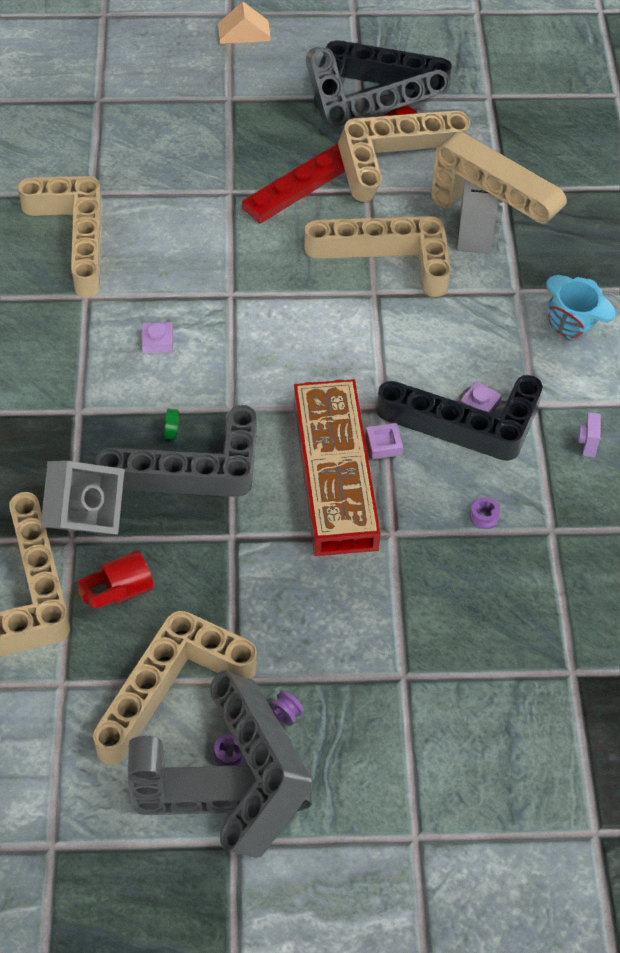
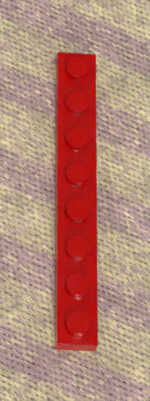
(301, 180)

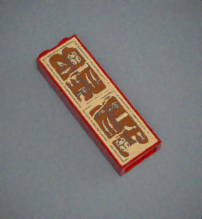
(336, 468)

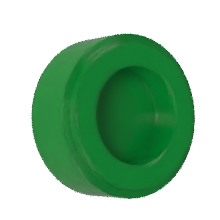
(171, 424)

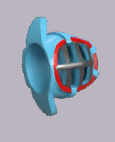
(576, 305)

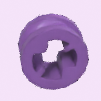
(480, 520)
(286, 708)
(220, 756)

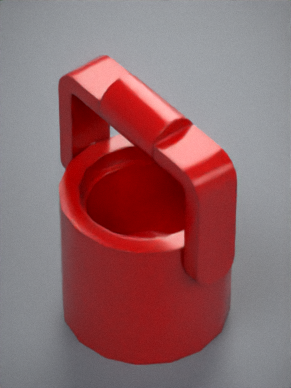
(123, 577)

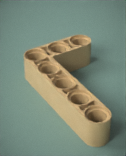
(373, 135)
(469, 159)
(83, 200)
(386, 237)
(40, 580)
(163, 674)

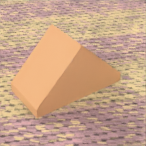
(243, 25)

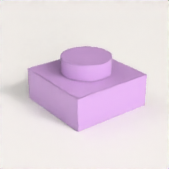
(157, 337)
(482, 397)
(590, 434)
(384, 441)

